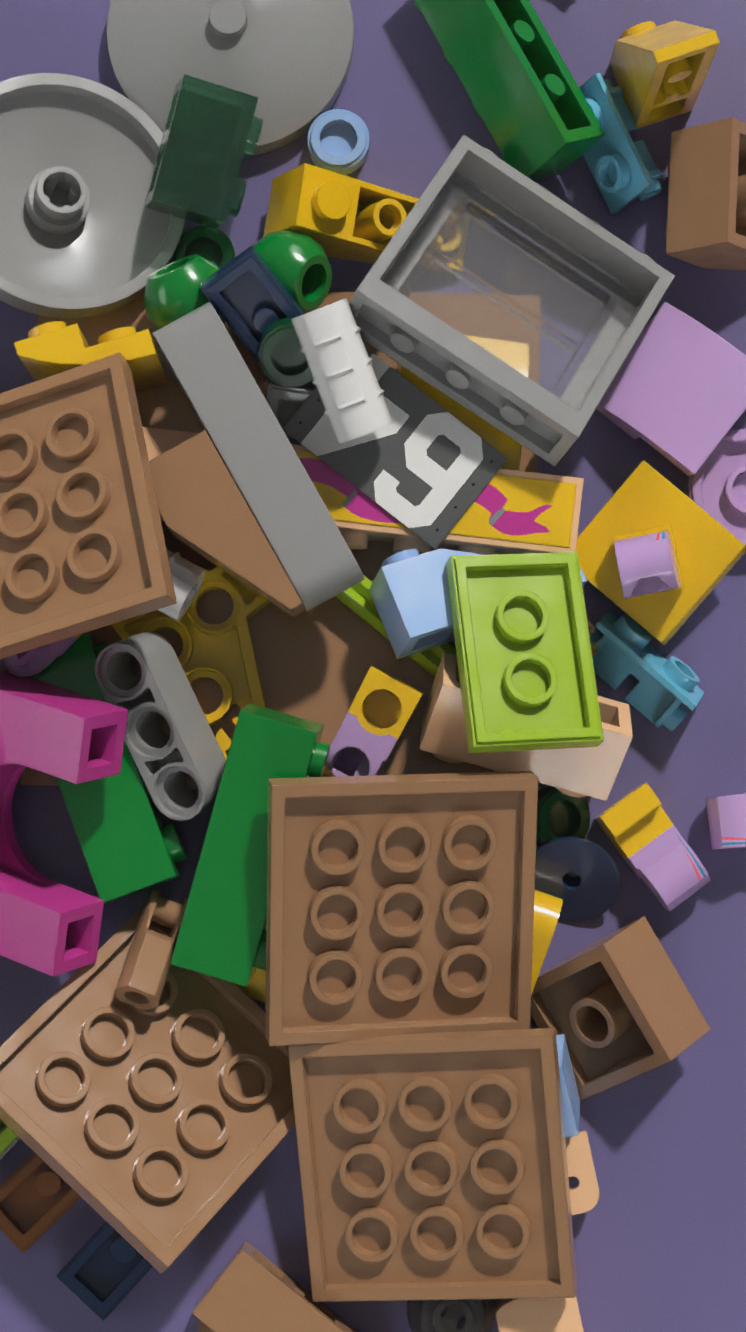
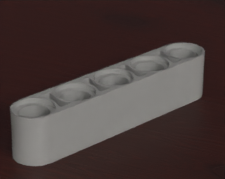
(258, 456)

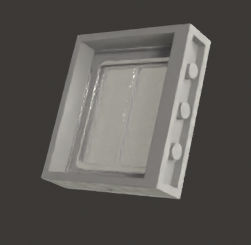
(508, 300)

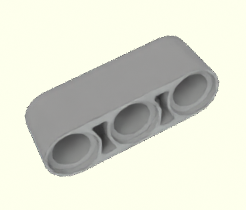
(168, 692)

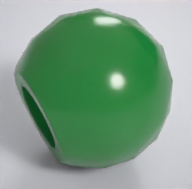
(299, 266)
(176, 289)

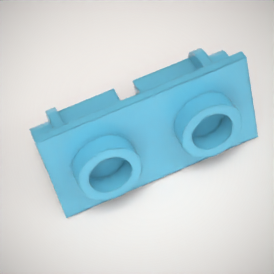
(616, 162)
(661, 682)

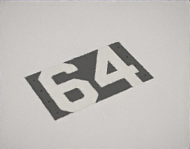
(417, 468)

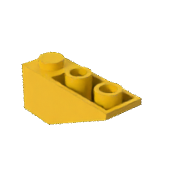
(337, 211)

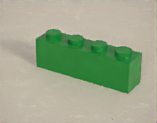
(515, 82)
(116, 813)
(228, 897)

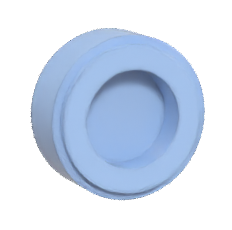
(338, 141)

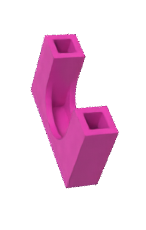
(76, 741)

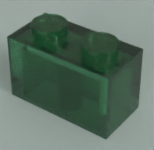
(203, 152)

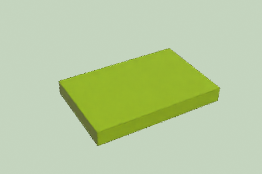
(523, 652)

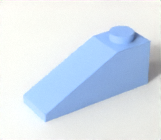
(415, 599)

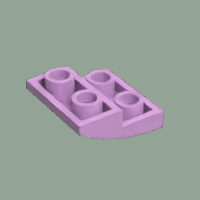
(678, 389)

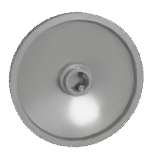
(276, 50)
(76, 197)

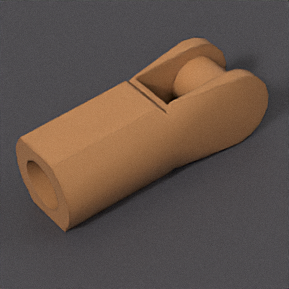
(150, 952)

